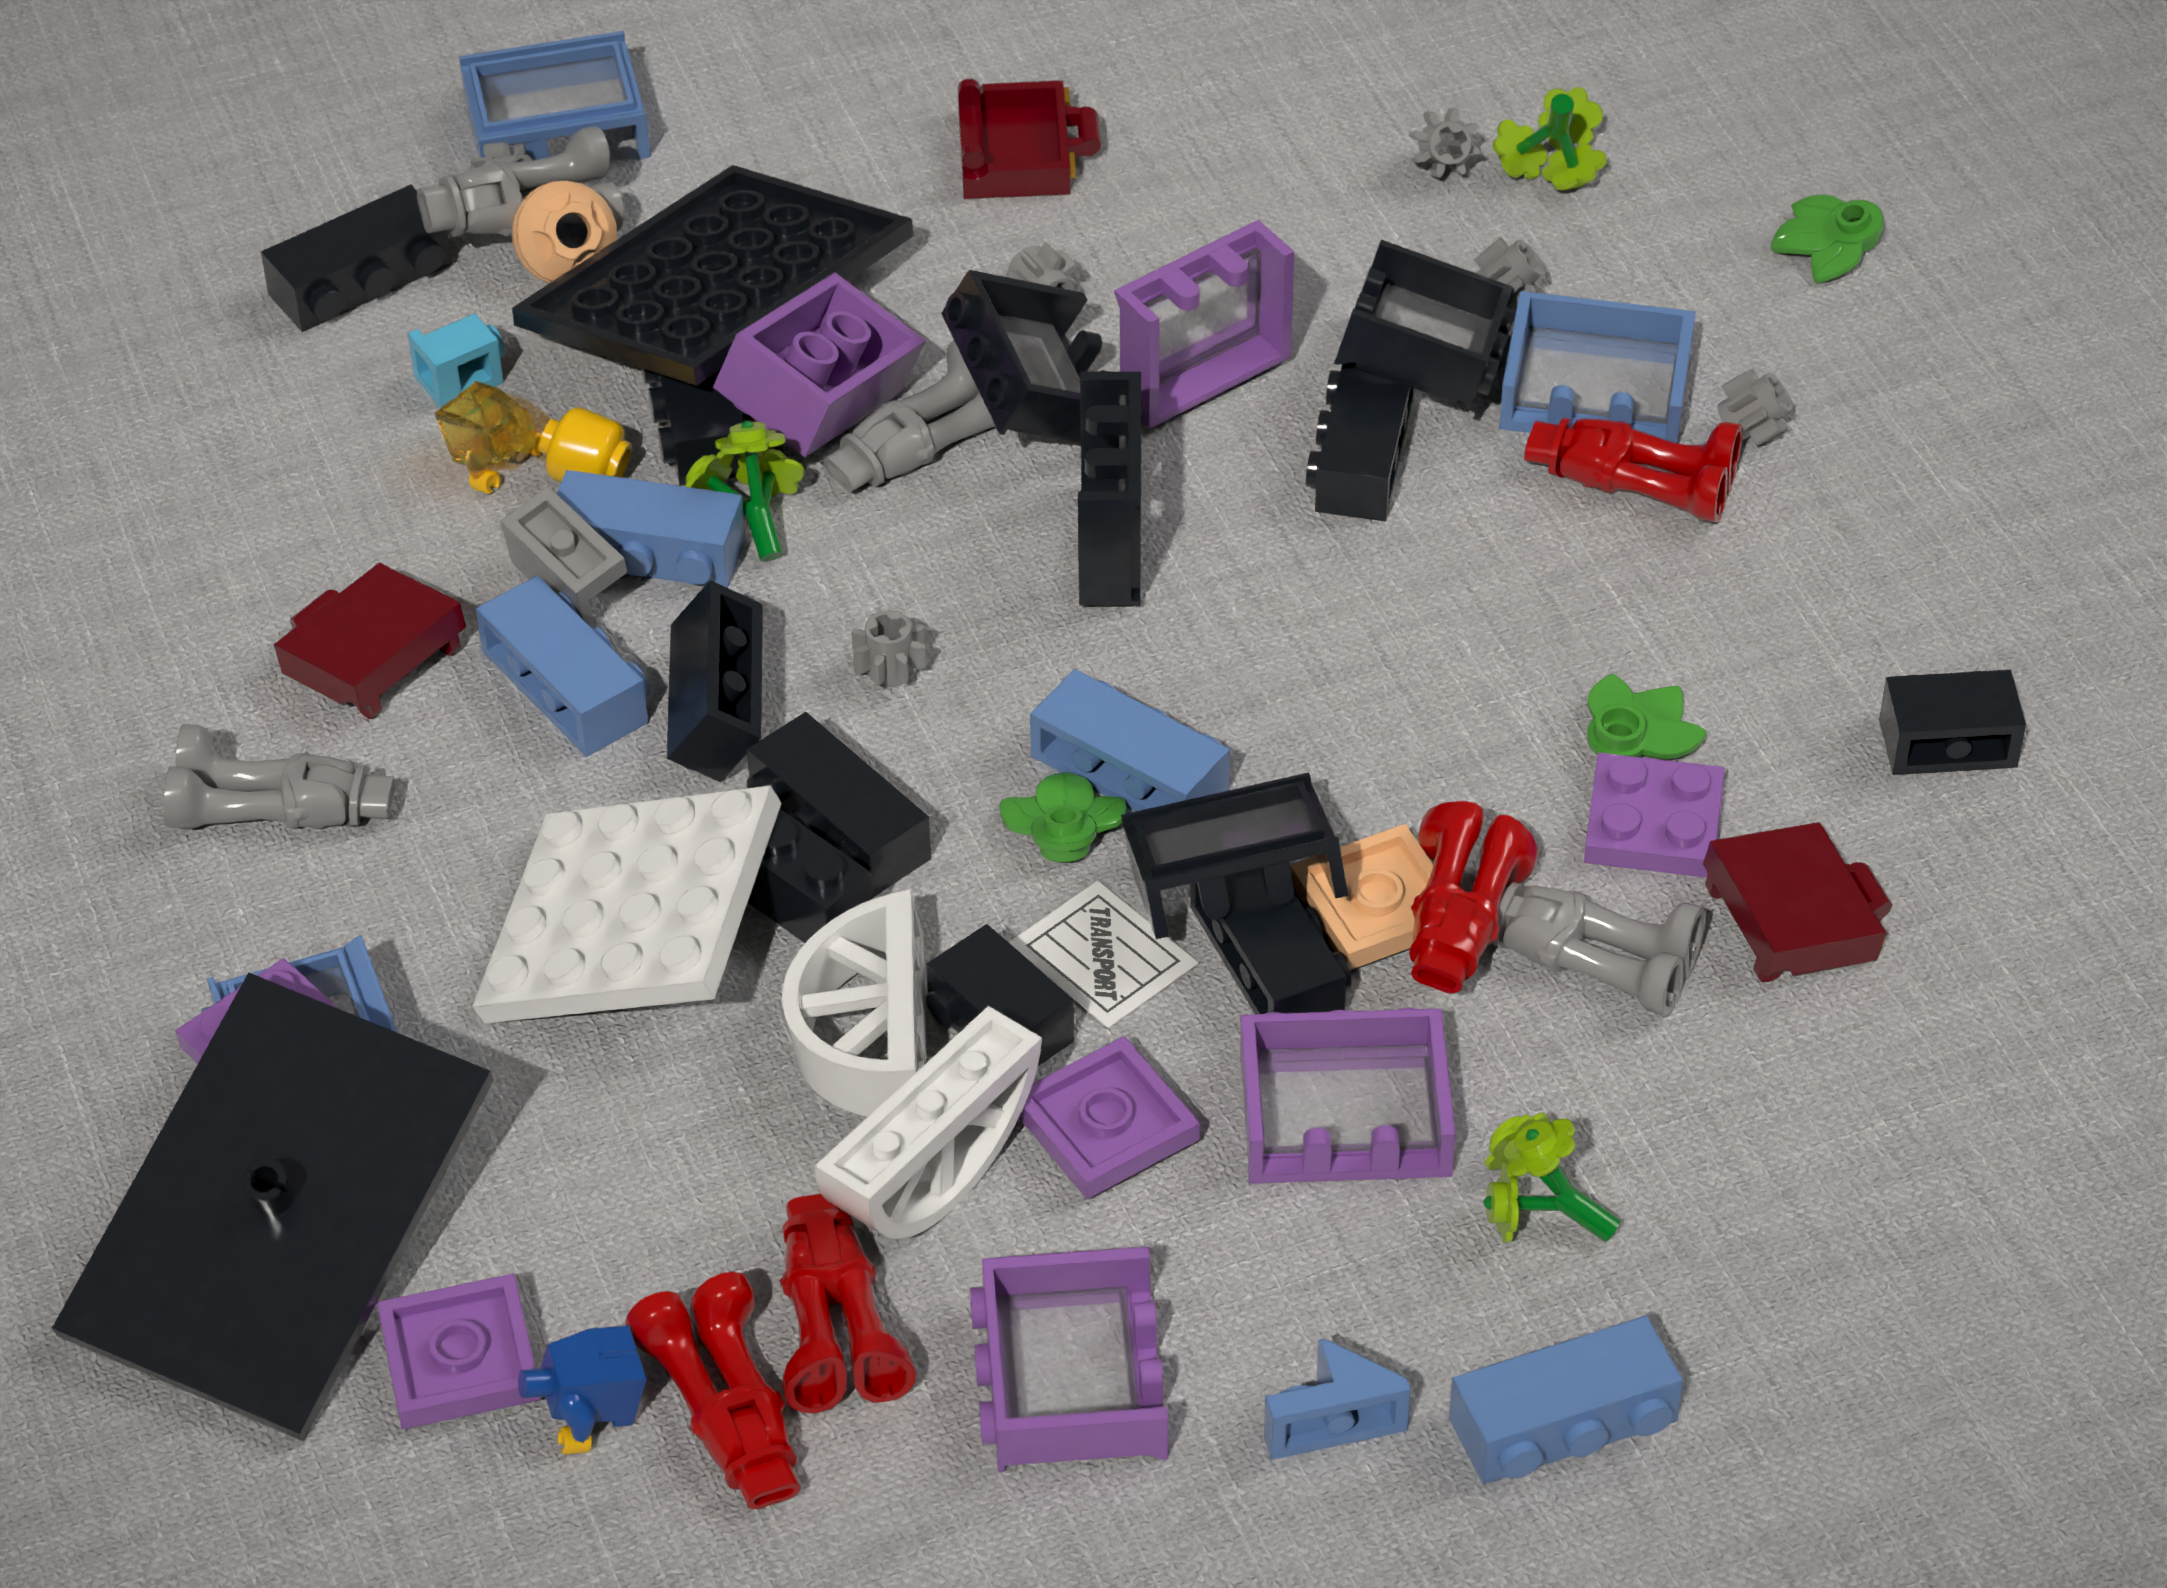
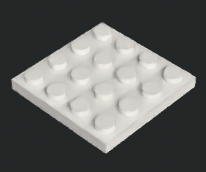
(628, 906)

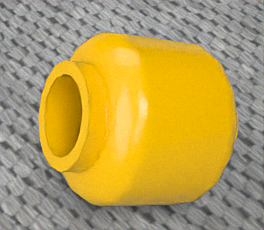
(584, 444)

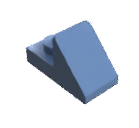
(1349, 1405)

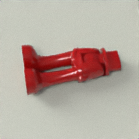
(1608, 455)
(1456, 924)
(828, 1268)
(739, 1424)

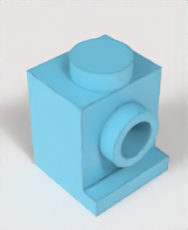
(456, 357)

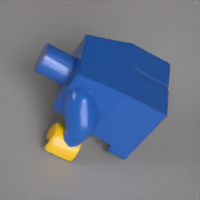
(587, 1382)

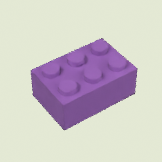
(819, 364)

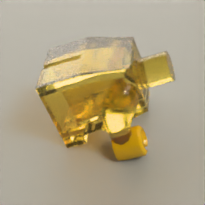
(484, 430)

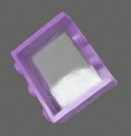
(1207, 320)
(1346, 1095)
(1069, 1357)

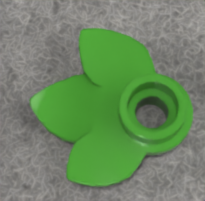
(1831, 233)
(1639, 722)
(1062, 816)

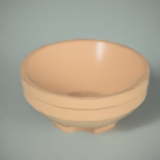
(536, 222)

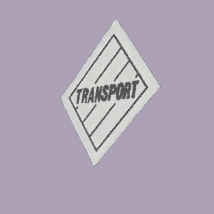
(1103, 954)

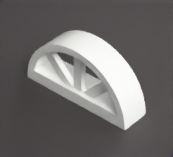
(840, 949)
(935, 1131)

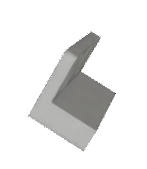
(562, 549)

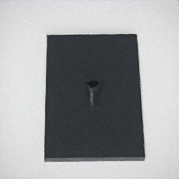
(707, 270)
(256, 1287)

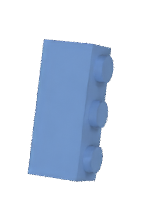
(660, 526)
(563, 665)
(1125, 745)
(1565, 1400)

